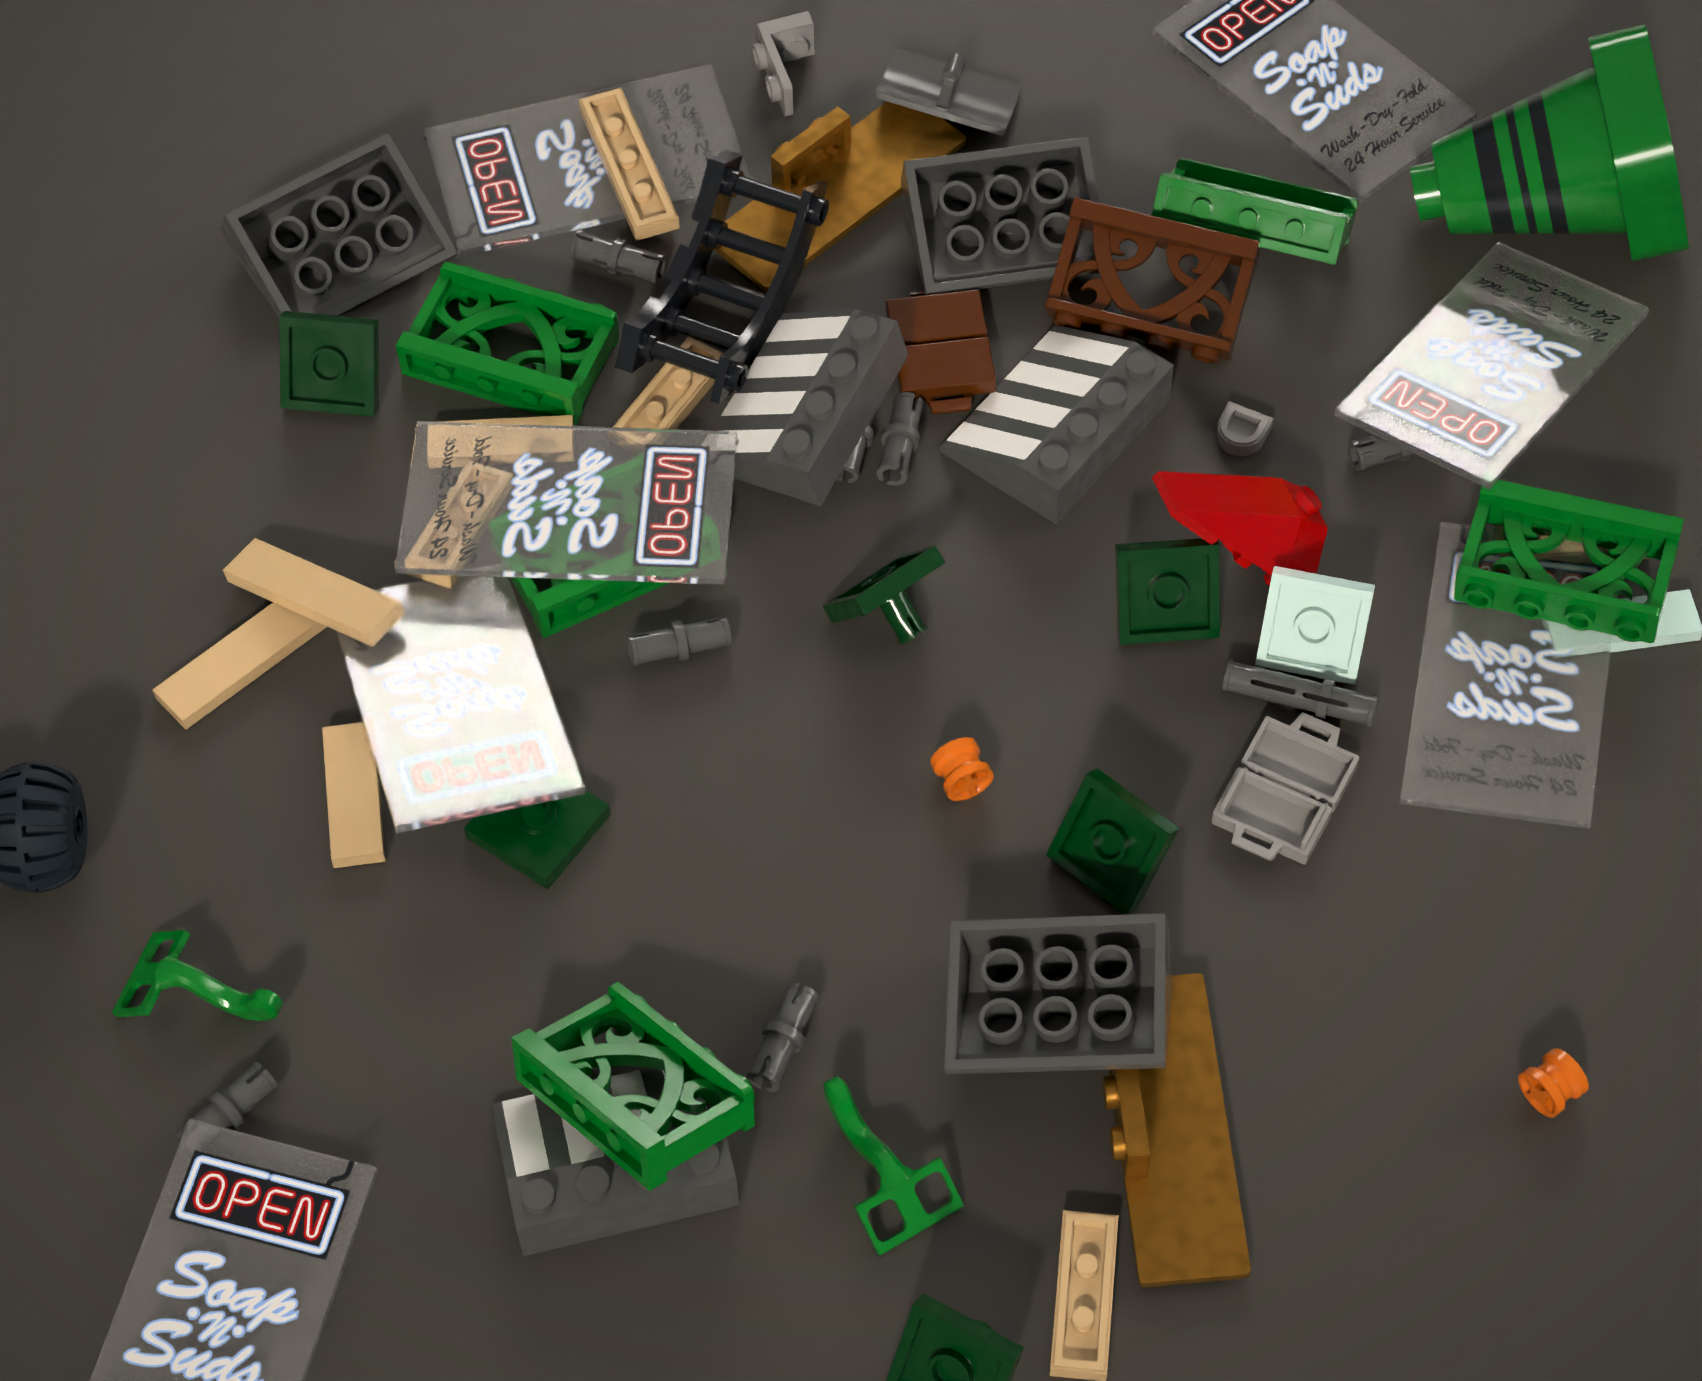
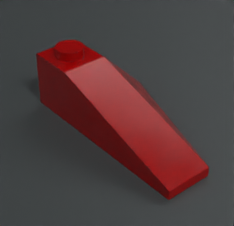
(1253, 517)

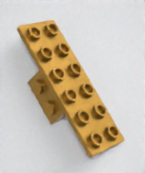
(861, 172)
(1179, 1154)

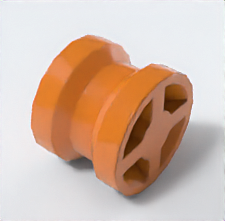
(961, 769)
(1553, 1082)

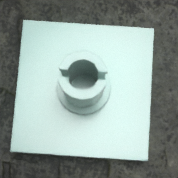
(1314, 625)

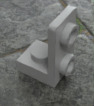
(780, 42)

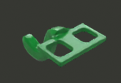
(171, 972)
(895, 1179)

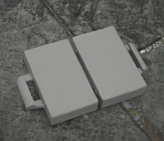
(1285, 789)

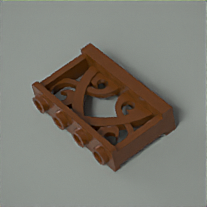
(1111, 228)

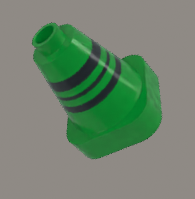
(1568, 159)

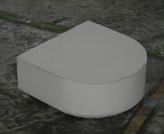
(1242, 430)

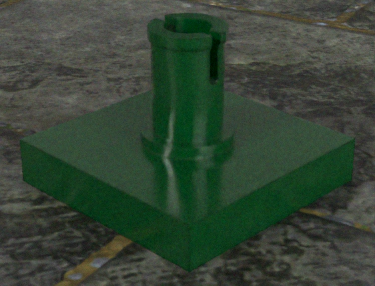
(329, 363)
(887, 590)
(1167, 591)
(542, 836)
(1112, 841)
(951, 1347)

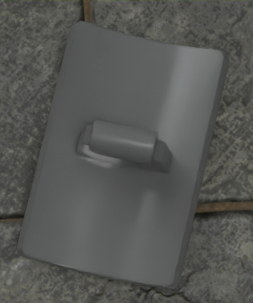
(948, 91)

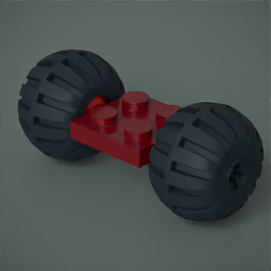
(41, 827)

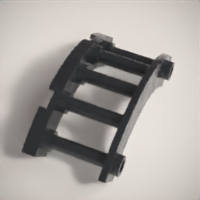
(687, 276)

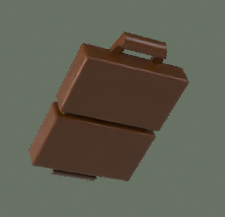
(944, 347)

